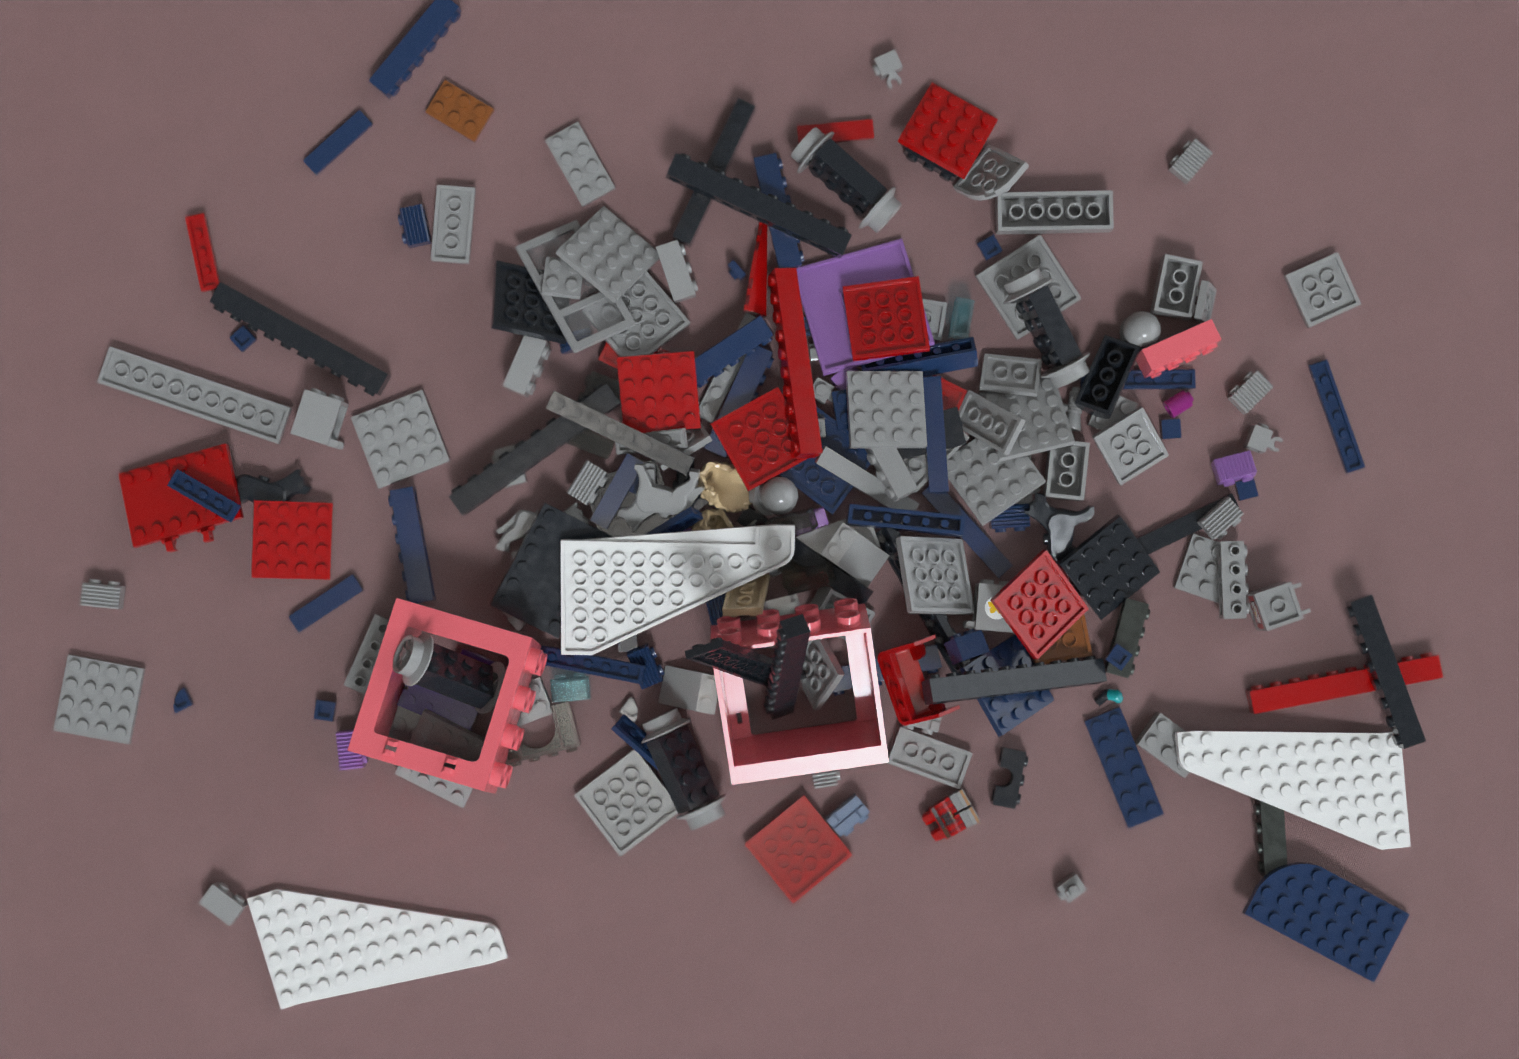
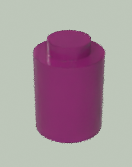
(1178, 403)

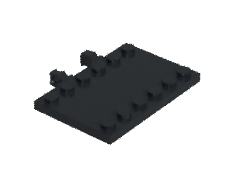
(534, 577)

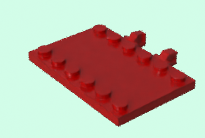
(164, 514)

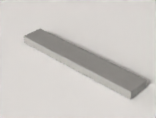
(861, 479)

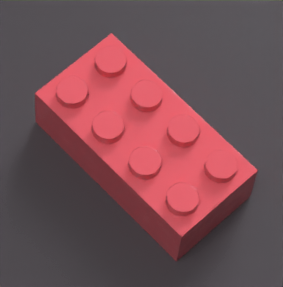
(1178, 348)

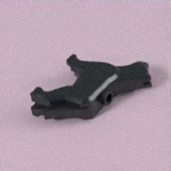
(254, 488)
(1058, 525)

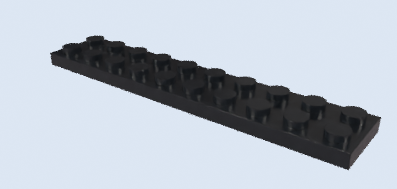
(935, 623)
(733, 660)

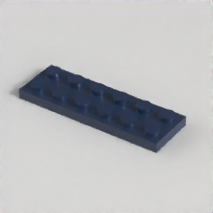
(1123, 767)

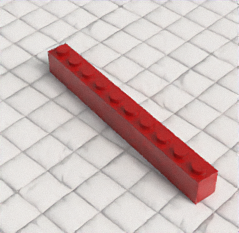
(795, 363)
(1336, 684)

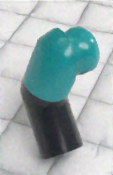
(1109, 694)

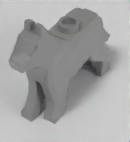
(658, 498)
(521, 522)

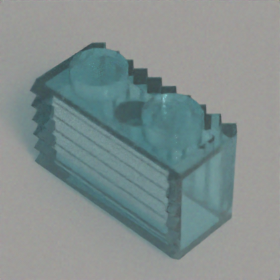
(961, 318)
(570, 688)

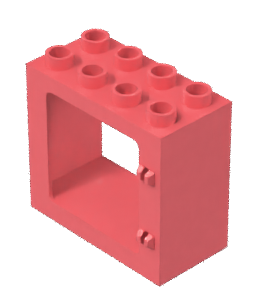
(386, 687)
(808, 748)

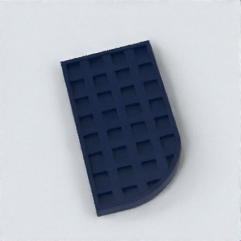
(1328, 916)

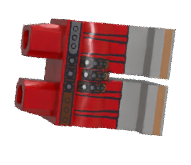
(948, 822)

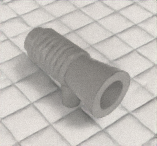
(1074, 413)

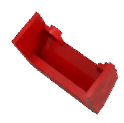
(903, 682)

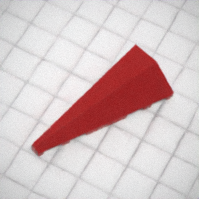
(757, 287)

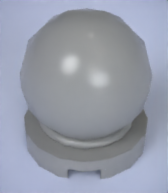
(1140, 329)
(774, 496)

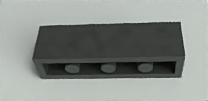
(1127, 634)
(1271, 837)

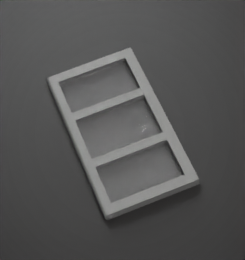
(582, 320)

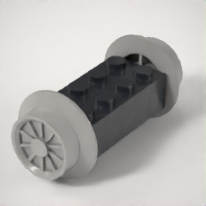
(846, 179)
(1047, 327)
(448, 672)
(683, 769)

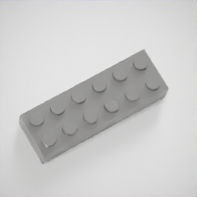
(1054, 212)

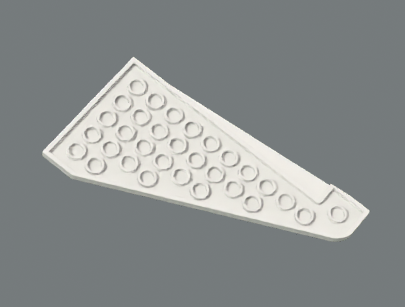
(639, 581)
(1325, 777)
(346, 946)

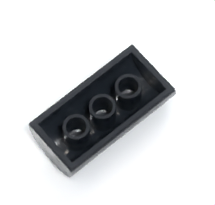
(1107, 377)

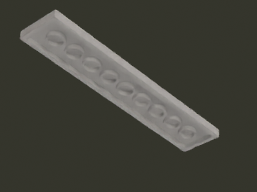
(194, 395)

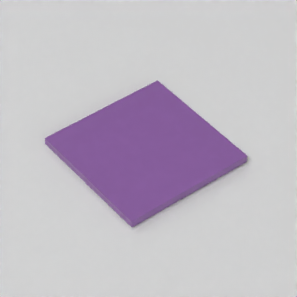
(824, 299)

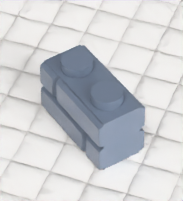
(847, 815)

